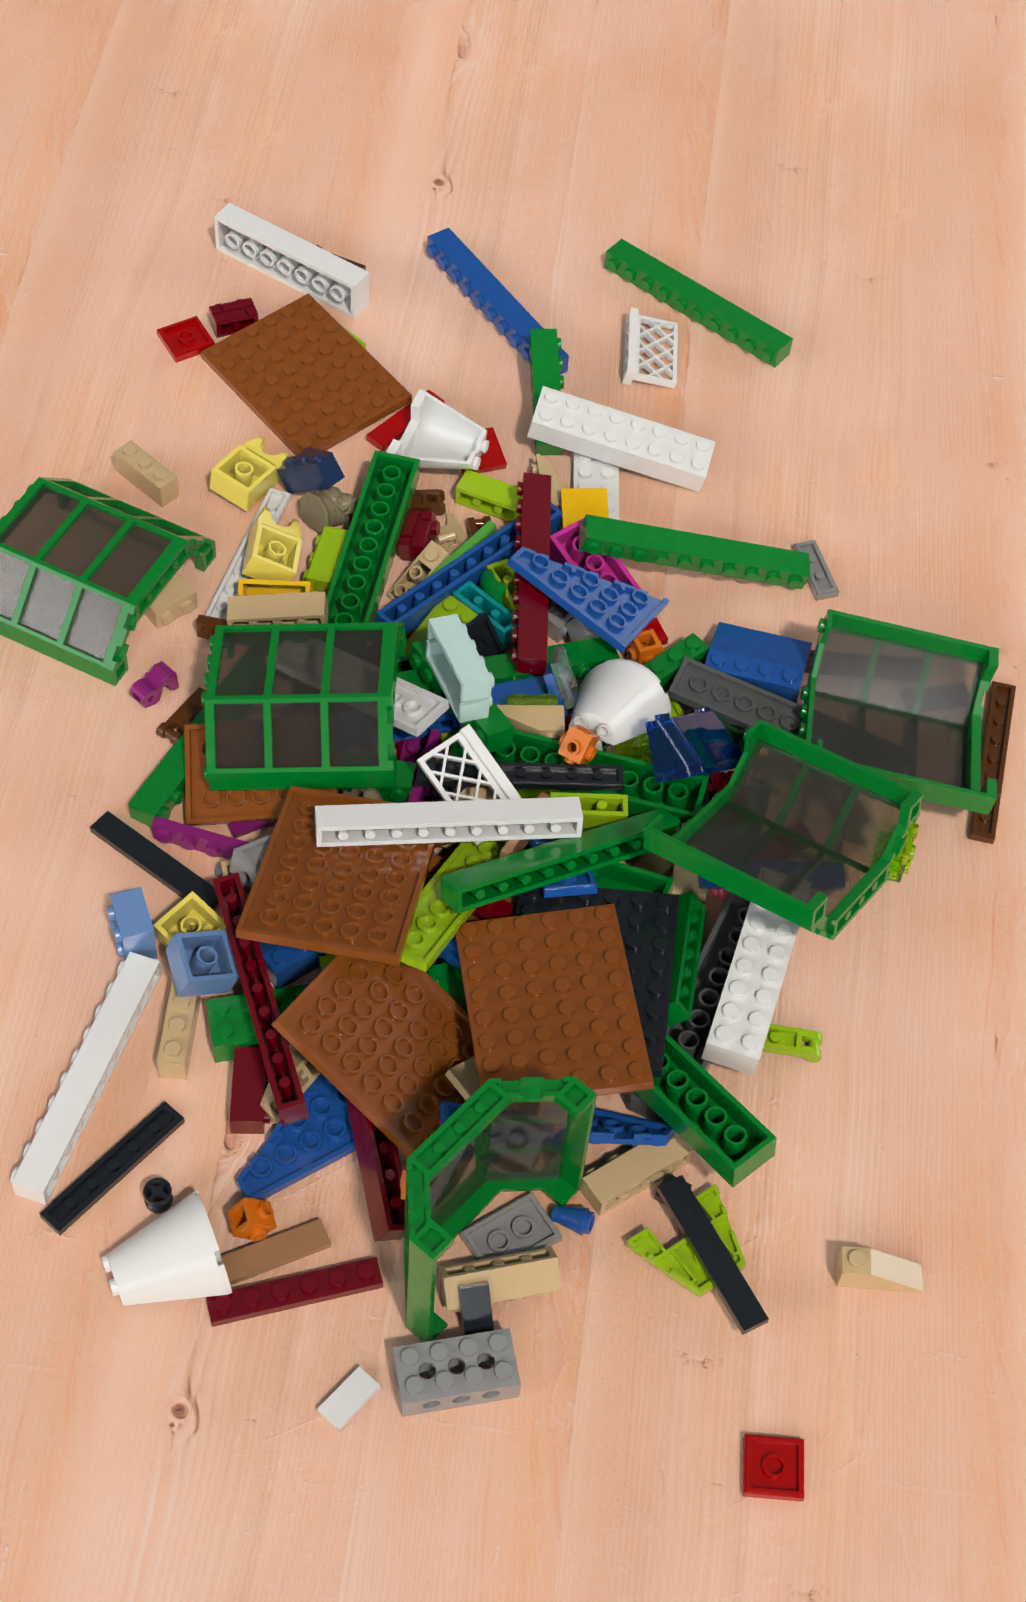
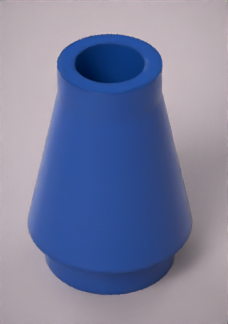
(574, 1218)

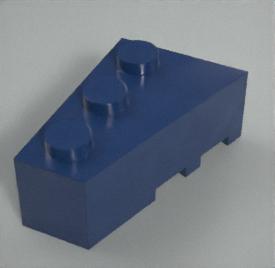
(310, 471)

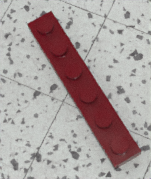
(295, 1291)

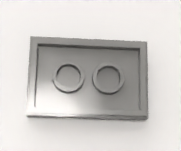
(512, 1230)

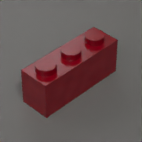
(248, 1089)

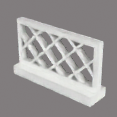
(634, 347)
(479, 757)

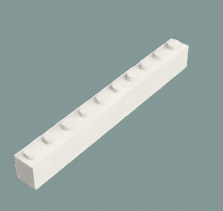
(448, 821)
(86, 1079)

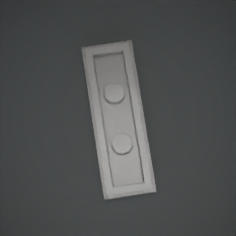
(821, 580)

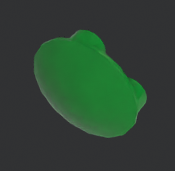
(491, 586)

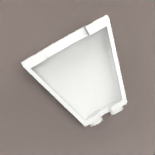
(440, 436)
(619, 700)
(169, 1258)

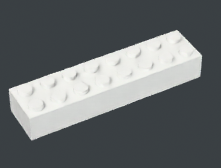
(292, 260)
(621, 439)
(751, 991)

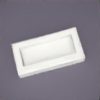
(349, 1398)

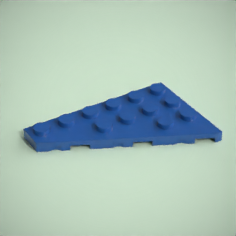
(609, 609)
(620, 1128)
(301, 1146)

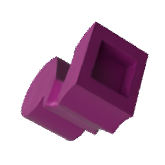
(150, 688)

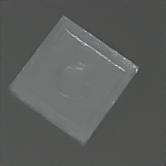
(564, 677)

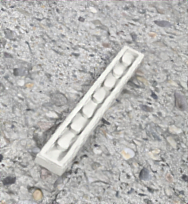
(277, 502)

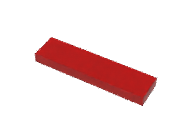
(393, 427)

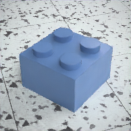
(131, 924)
(202, 963)

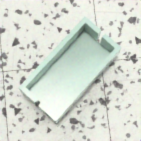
(459, 668)

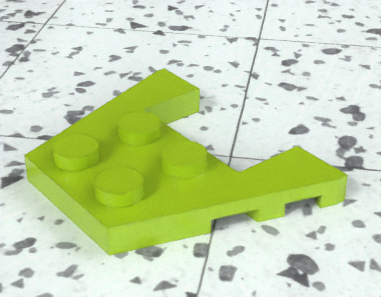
(679, 1260)

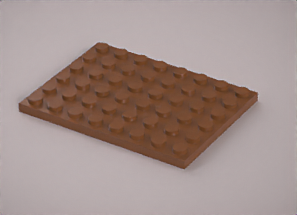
(306, 376)
(333, 897)
(553, 999)
(382, 1042)

